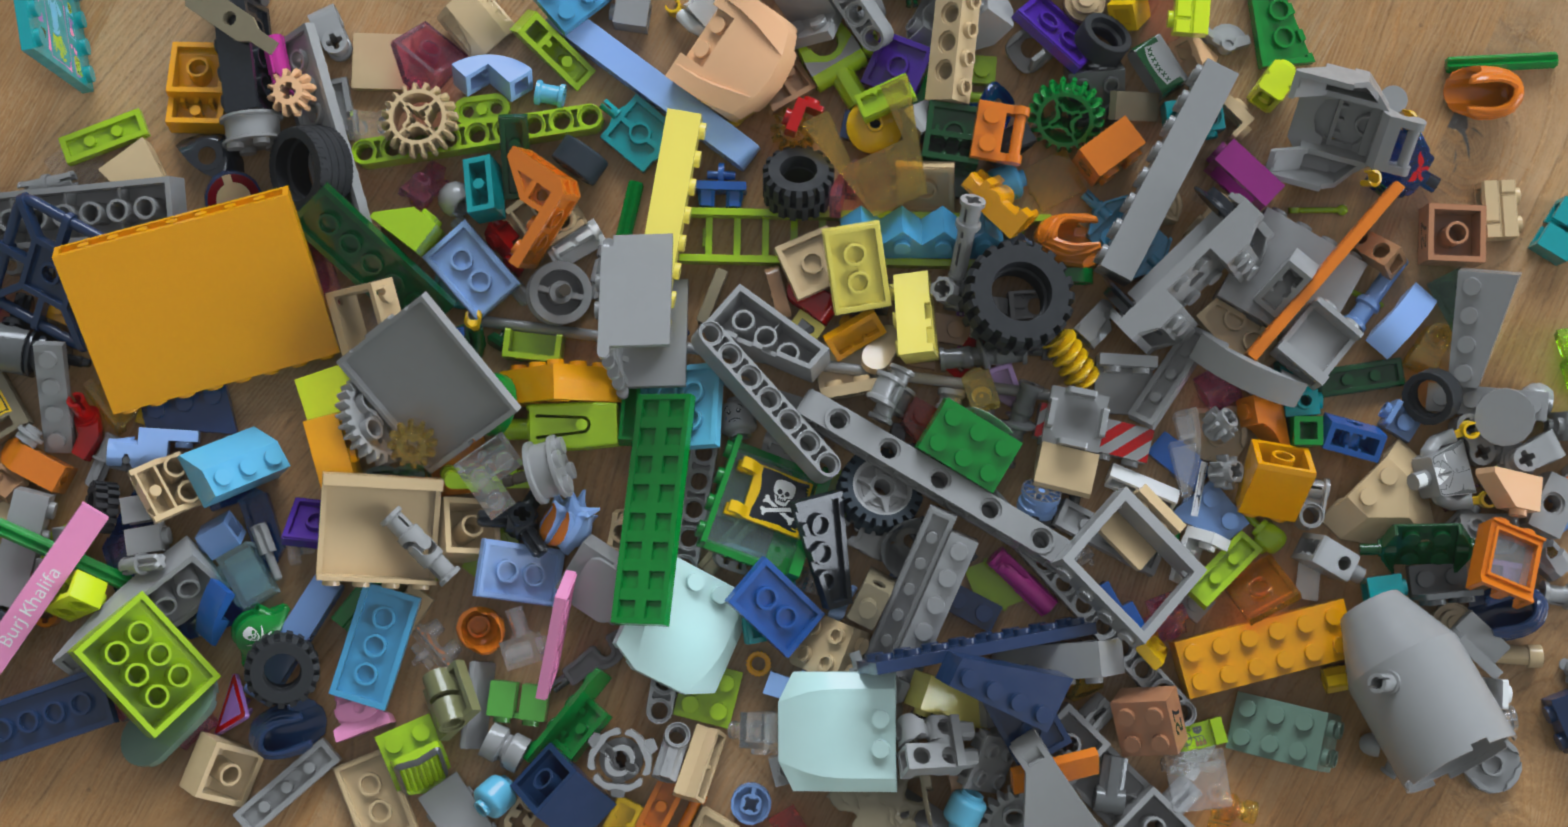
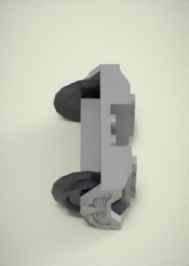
(1227, 239)

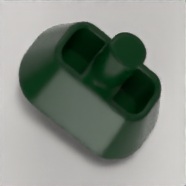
(496, 340)

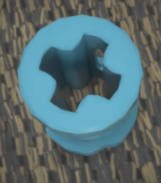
(550, 94)

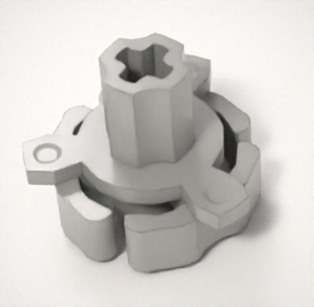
(613, 768)

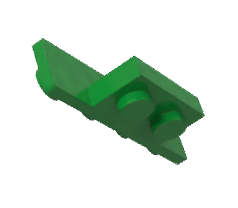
(576, 720)

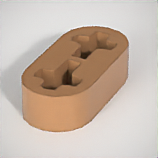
(777, 290)

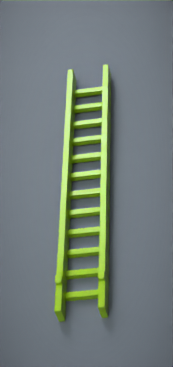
(768, 260)

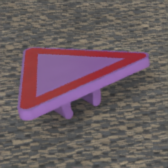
(234, 708)

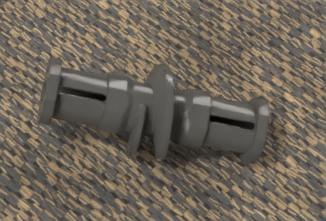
(975, 356)
(1022, 411)

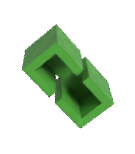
(504, 700)

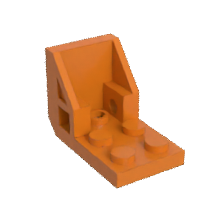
(549, 193)

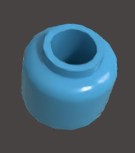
(1013, 178)

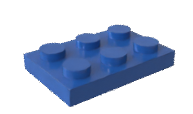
(775, 607)

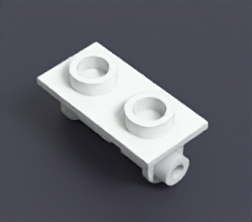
(578, 244)

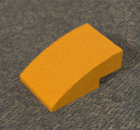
(194, 89)

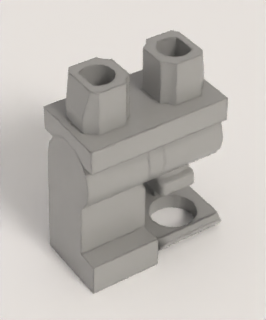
(945, 747)

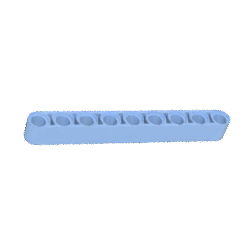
(659, 90)

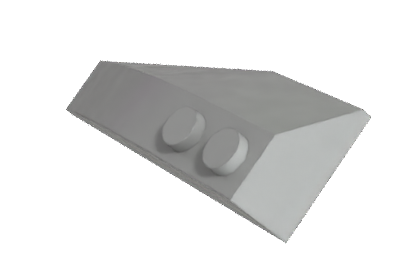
(172, 589)

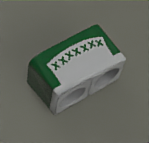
(1157, 67)

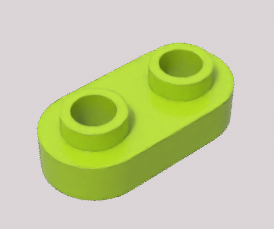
(482, 107)

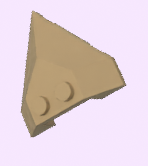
(1380, 500)

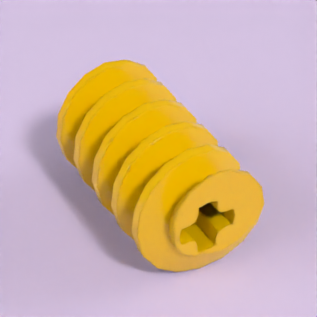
(1073, 358)

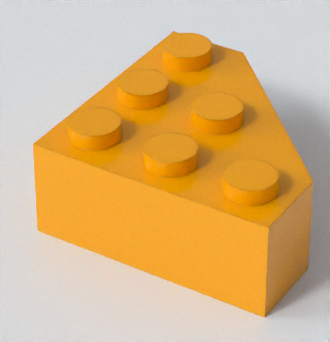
(561, 382)

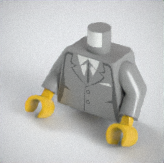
(1445, 472)

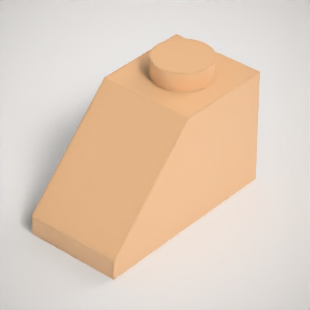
(1512, 490)

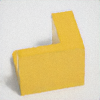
(1130, 13)

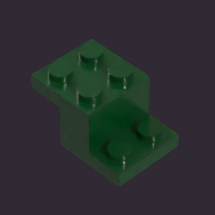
(949, 138)

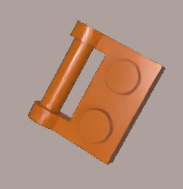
(989, 132)
(662, 806)

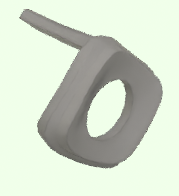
(1025, 64)

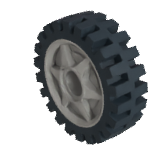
(868, 507)

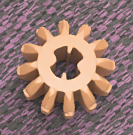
(291, 81)

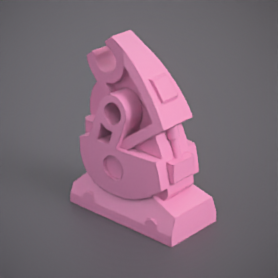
(358, 719)

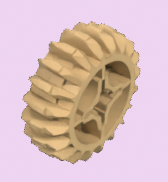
(412, 129)

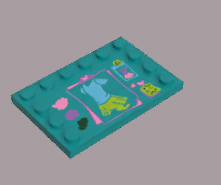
(56, 39)

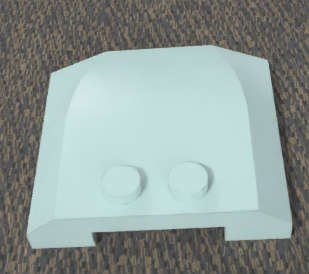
(699, 639)
(838, 731)

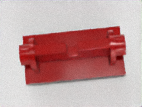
(500, 238)

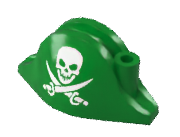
(255, 623)

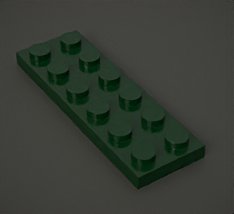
(363, 250)

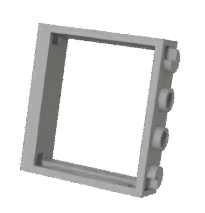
(1158, 537)

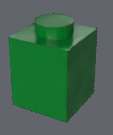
(1305, 431)

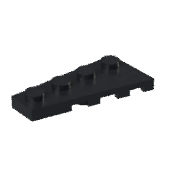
(824, 541)

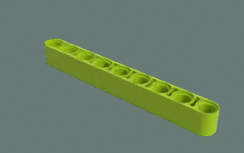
(491, 142)

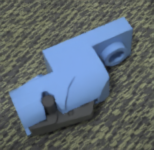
(151, 444)

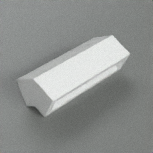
(1121, 477)

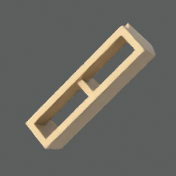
(699, 764)

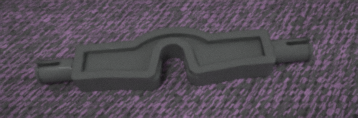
(587, 662)

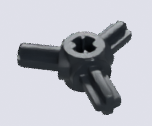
(519, 523)

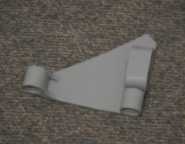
(1047, 792)

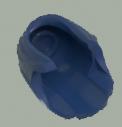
(1507, 621)
(288, 730)

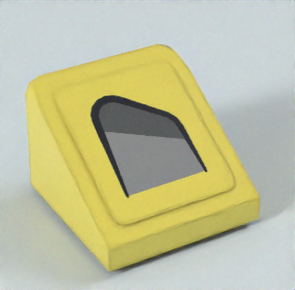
(808, 324)

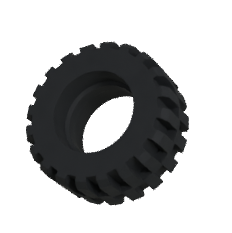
(1041, 273)

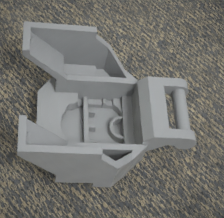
(1352, 111)

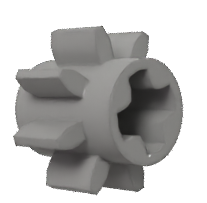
(1219, 424)
(1225, 472)

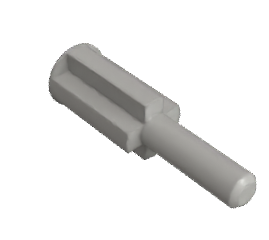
(266, 547)

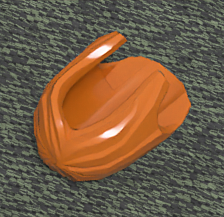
(1483, 92)
(1068, 239)

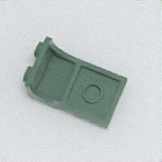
(1285, 732)

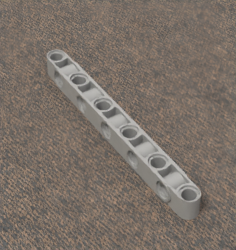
(916, 471)

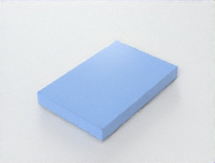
(471, 270)
(513, 574)

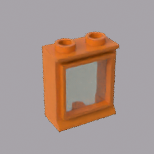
(1506, 561)

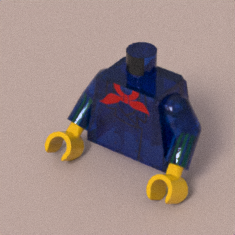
(1418, 174)

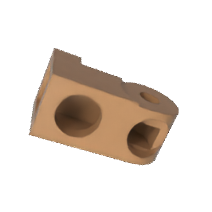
(1381, 254)

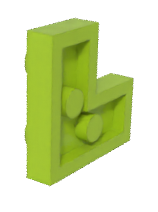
(712, 707)

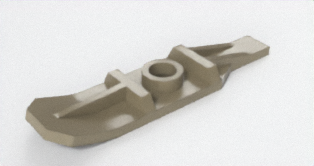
(243, 30)

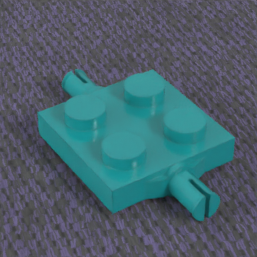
(634, 132)

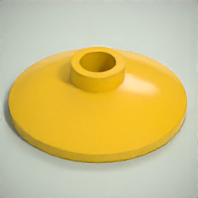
(871, 139)

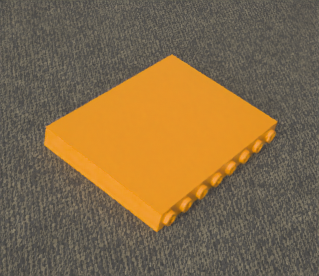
(198, 300)

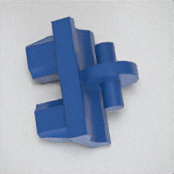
(732, 189)

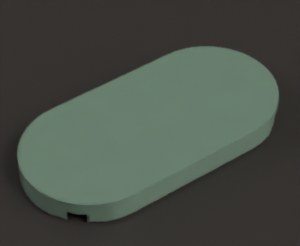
(151, 752)

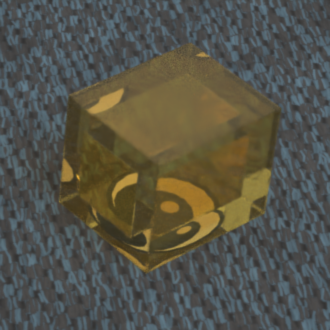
(980, 390)

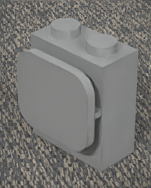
(595, 580)

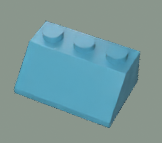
(233, 465)

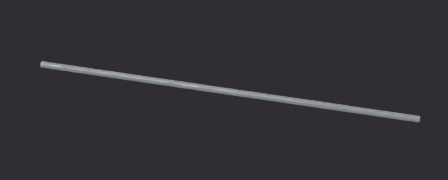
(834, 367)

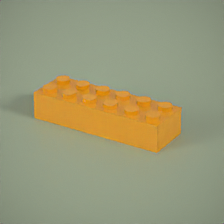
(1259, 652)

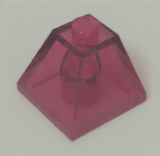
(425, 56)

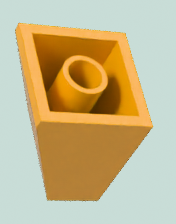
(1275, 481)

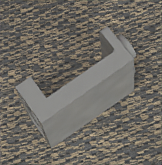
(1316, 342)

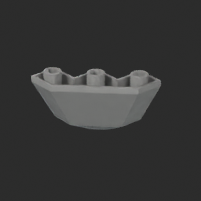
(992, 25)

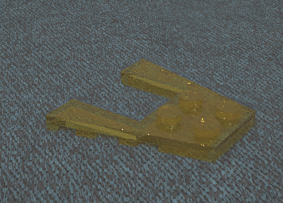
(888, 175)

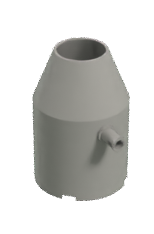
(1419, 691)

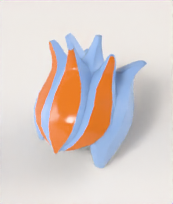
(567, 522)

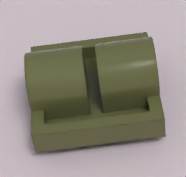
(450, 698)

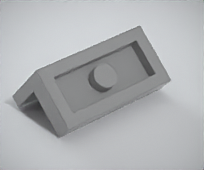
(1480, 642)

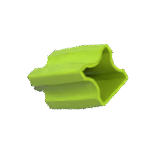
(579, 423)

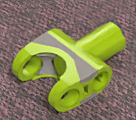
(838, 67)

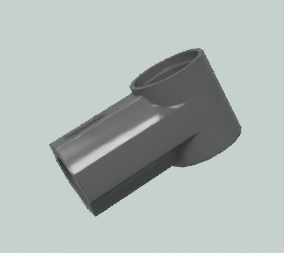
(1110, 794)

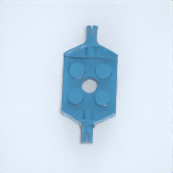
(1107, 213)

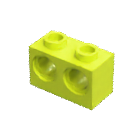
(78, 596)

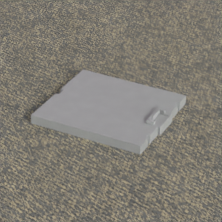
(430, 373)

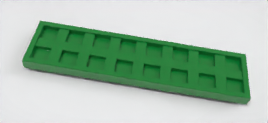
(653, 510)

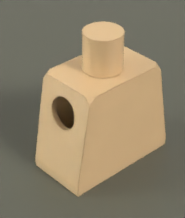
(133, 163)

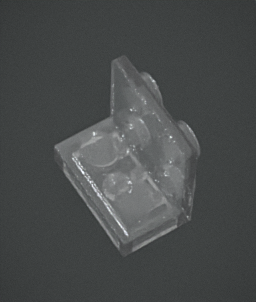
(1197, 780)

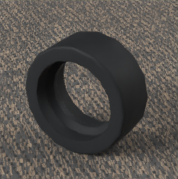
(1097, 50)
(1446, 381)

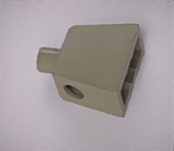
(871, 598)

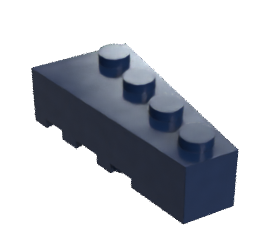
(1012, 688)

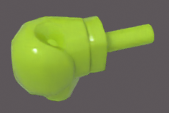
(1267, 535)

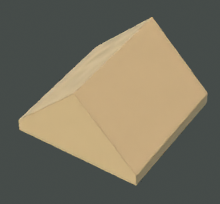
(1065, 469)

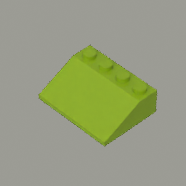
(144, 664)

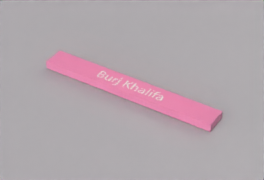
(48, 579)

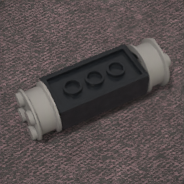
(244, 76)

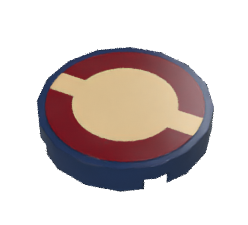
(229, 186)

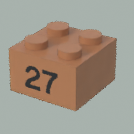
(1452, 235)
(1149, 721)

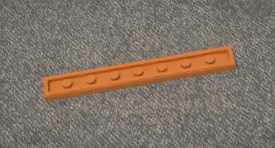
(1325, 270)

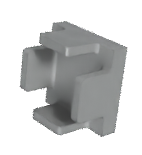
(1076, 418)

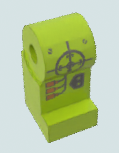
(1205, 734)

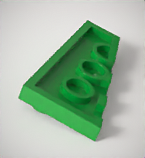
(1277, 34)

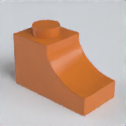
(1263, 418)

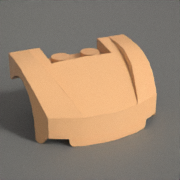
(738, 59)

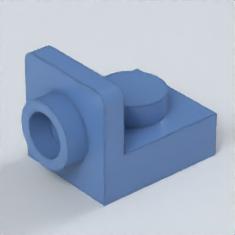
(1397, 421)

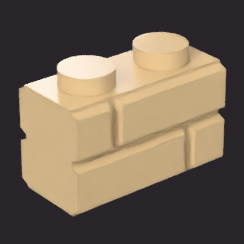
(1502, 212)

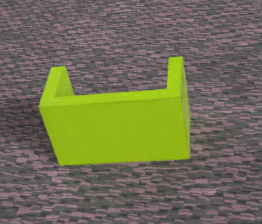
(532, 346)

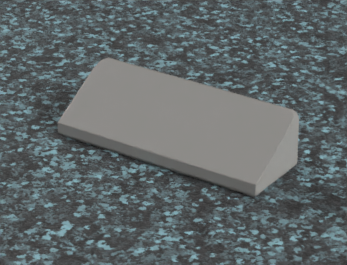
(477, 728)

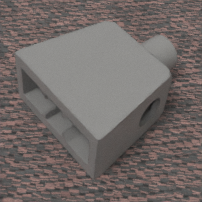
(1328, 558)

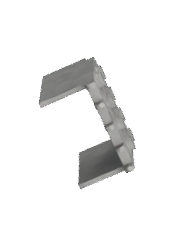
(636, 314)

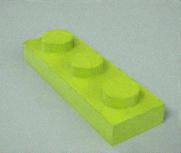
(104, 137)
(1224, 569)

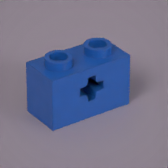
(1353, 437)

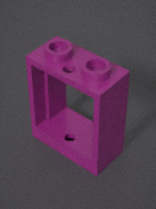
(1242, 173)

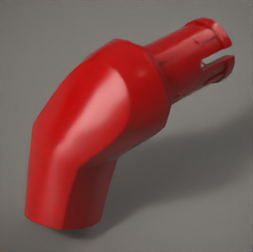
(88, 425)

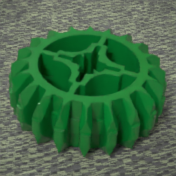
(1085, 104)

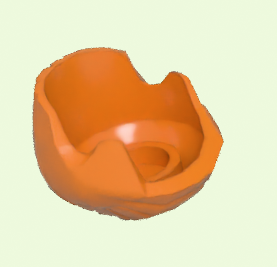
(481, 630)

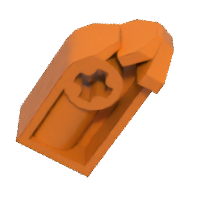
(37, 466)

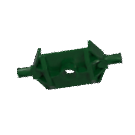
(1402, 545)

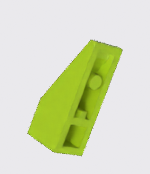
(552, 49)

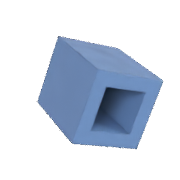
(220, 535)

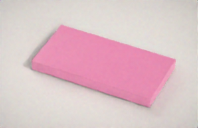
(556, 634)

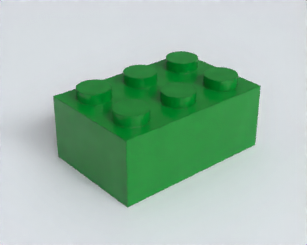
(968, 445)

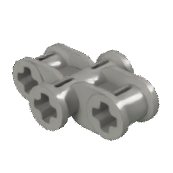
(891, 394)

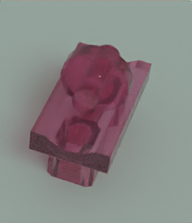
(424, 185)

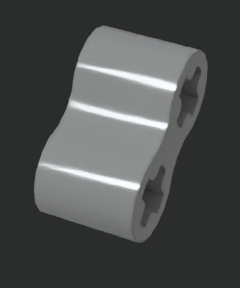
(1472, 445)

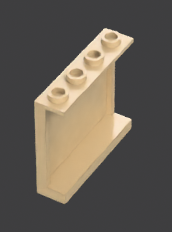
(354, 542)

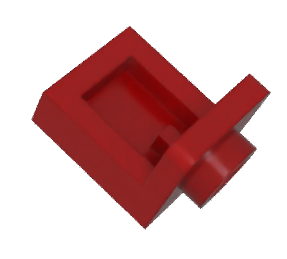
(793, 117)

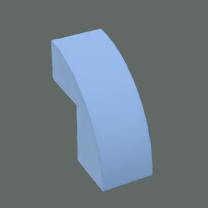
(502, 72)
(1401, 321)

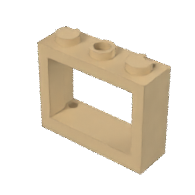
(348, 316)

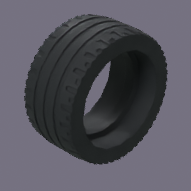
(330, 158)

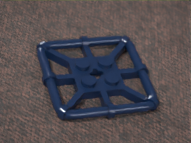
(35, 274)

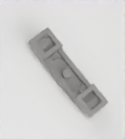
(1247, 373)

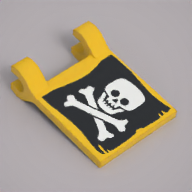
(768, 497)

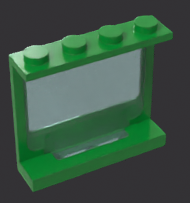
(741, 538)

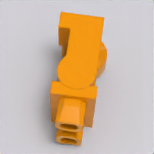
(999, 203)

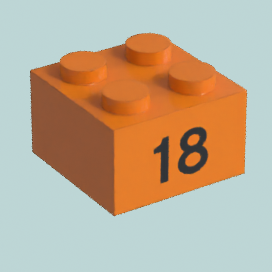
(1108, 151)

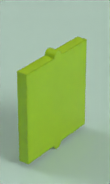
(991, 585)

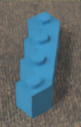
(930, 237)

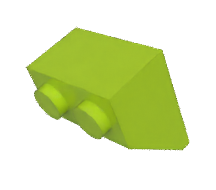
(413, 228)

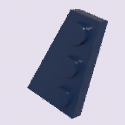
(202, 412)

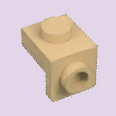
(1236, 112)

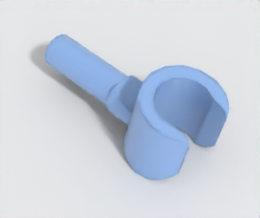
(838, 613)

